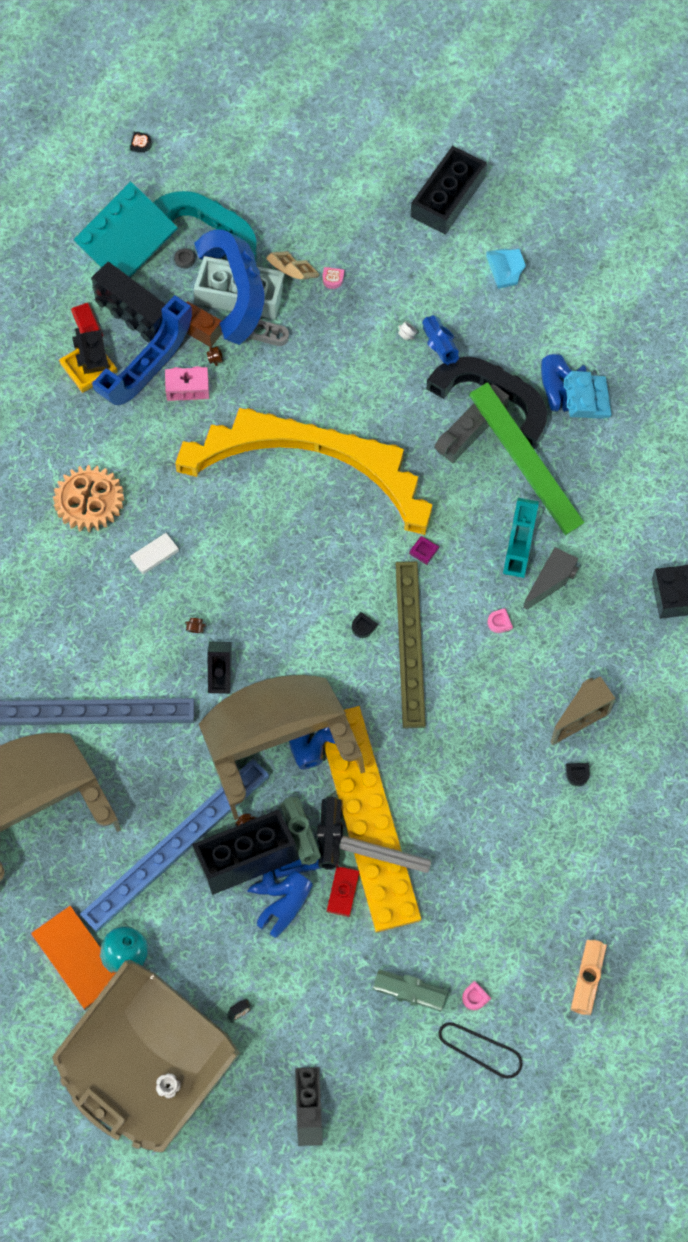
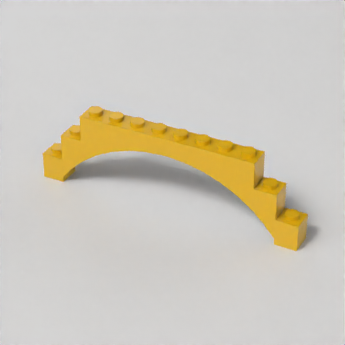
(261, 431)

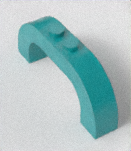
(208, 211)

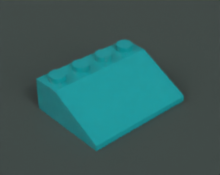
(126, 231)

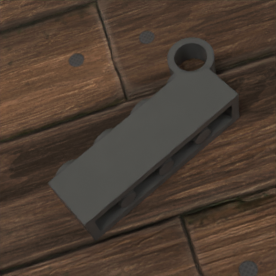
(466, 430)

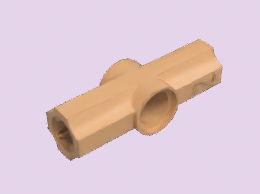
(586, 991)

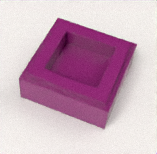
(424, 550)

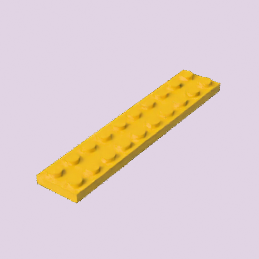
(370, 820)

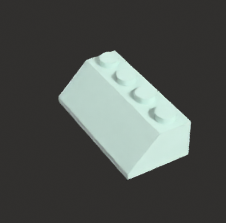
(217, 287)

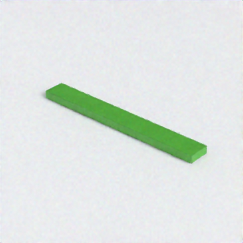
(526, 459)

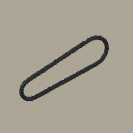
(475, 1060)

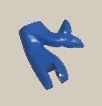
(552, 369)
(310, 754)
(296, 889)

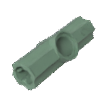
(297, 820)
(410, 990)

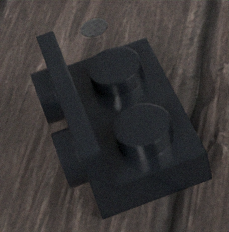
(91, 350)

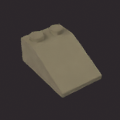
(588, 706)

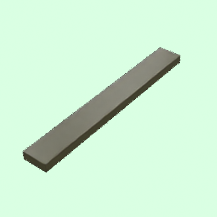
(410, 645)

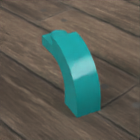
(520, 537)

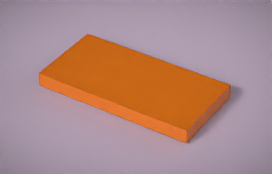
(74, 955)

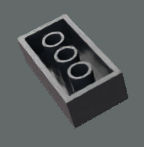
(448, 189)
(127, 300)
(671, 591)
(245, 851)

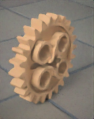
(69, 494)

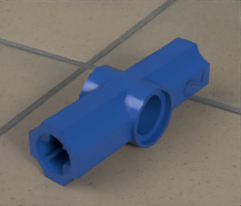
(440, 339)

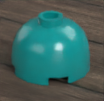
(121, 945)

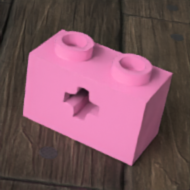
(177, 387)

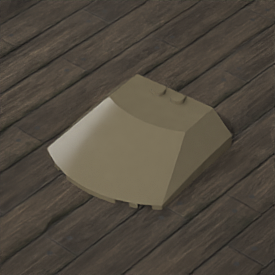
(129, 1041)

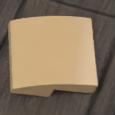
(287, 264)

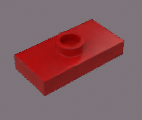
(343, 891)

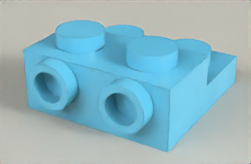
(587, 395)

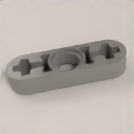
(276, 329)

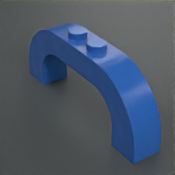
(250, 289)
(173, 329)

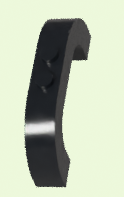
(480, 372)

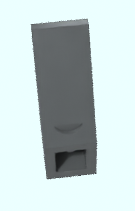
(308, 1106)

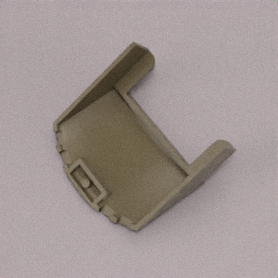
(269, 716)
(40, 773)

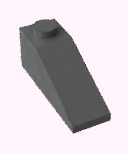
(553, 576)

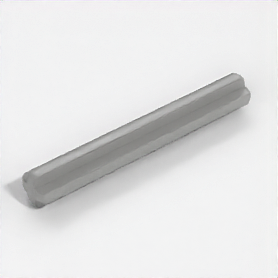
(385, 854)

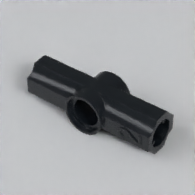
(330, 833)

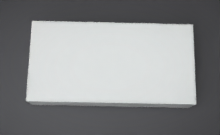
(154, 553)

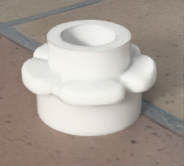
(407, 331)
(167, 1079)

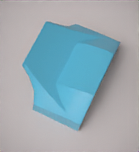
(506, 266)

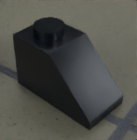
(219, 667)

